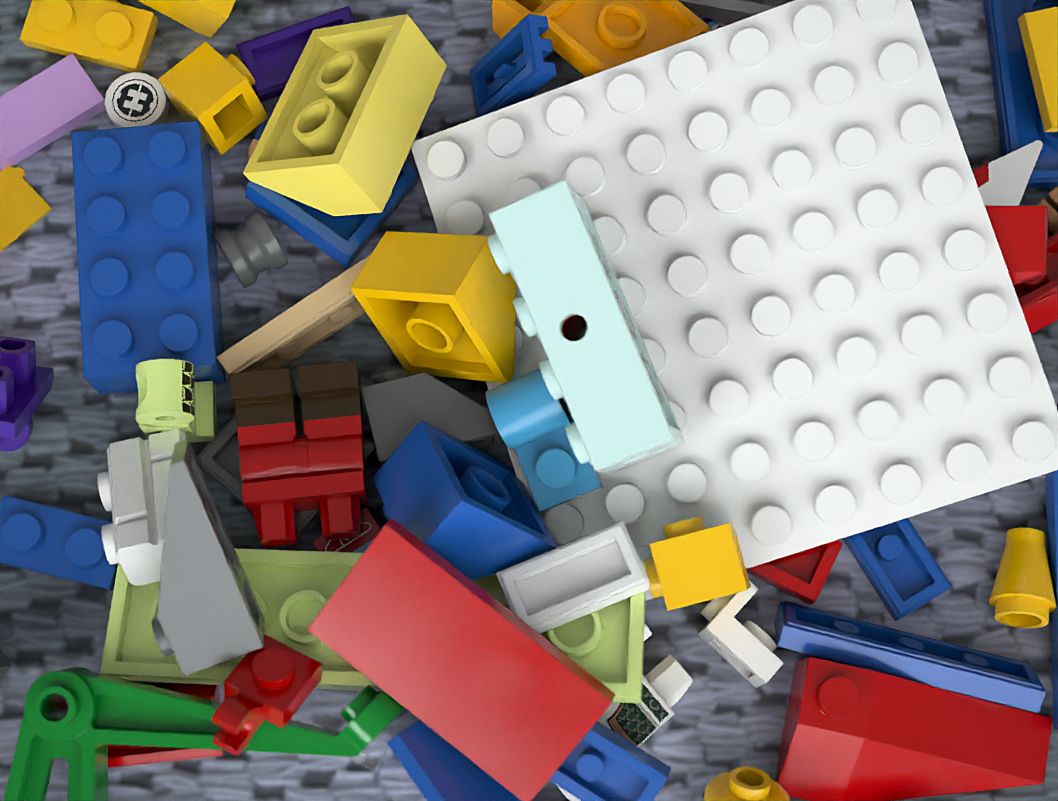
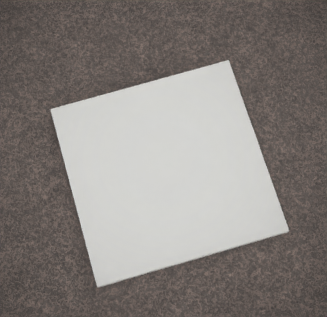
(794, 268)

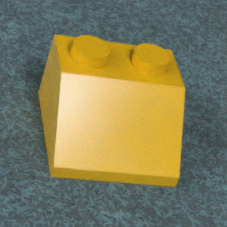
(441, 304)

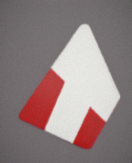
(1006, 178)

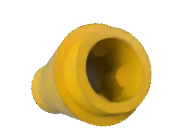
(1023, 581)

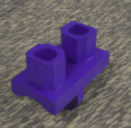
(21, 390)

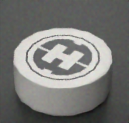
(136, 101)

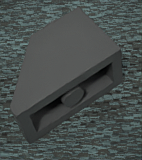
(403, 399)

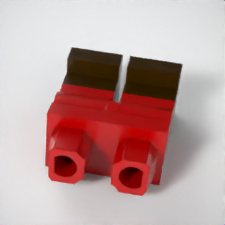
(296, 472)

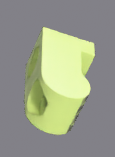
(174, 400)

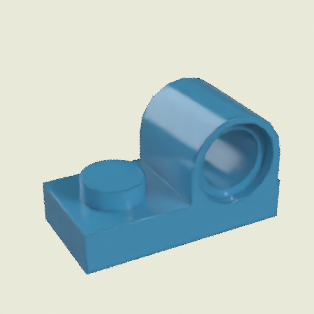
(536, 430)

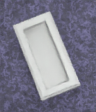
(574, 579)

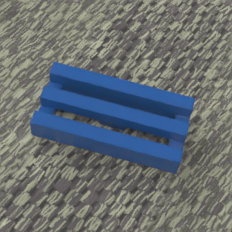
(516, 80)

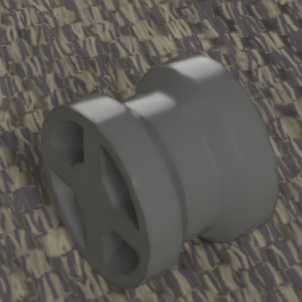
(251, 249)

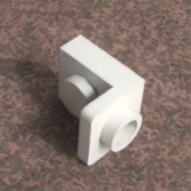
(742, 646)

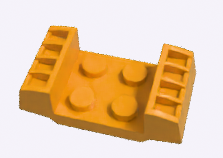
(603, 32)

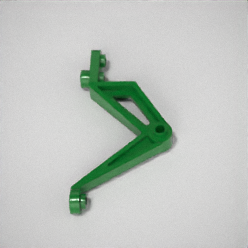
(133, 713)

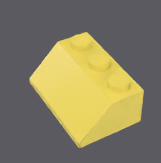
(349, 116)

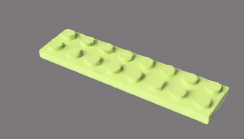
(296, 587)

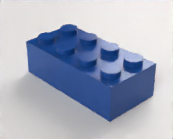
(146, 252)

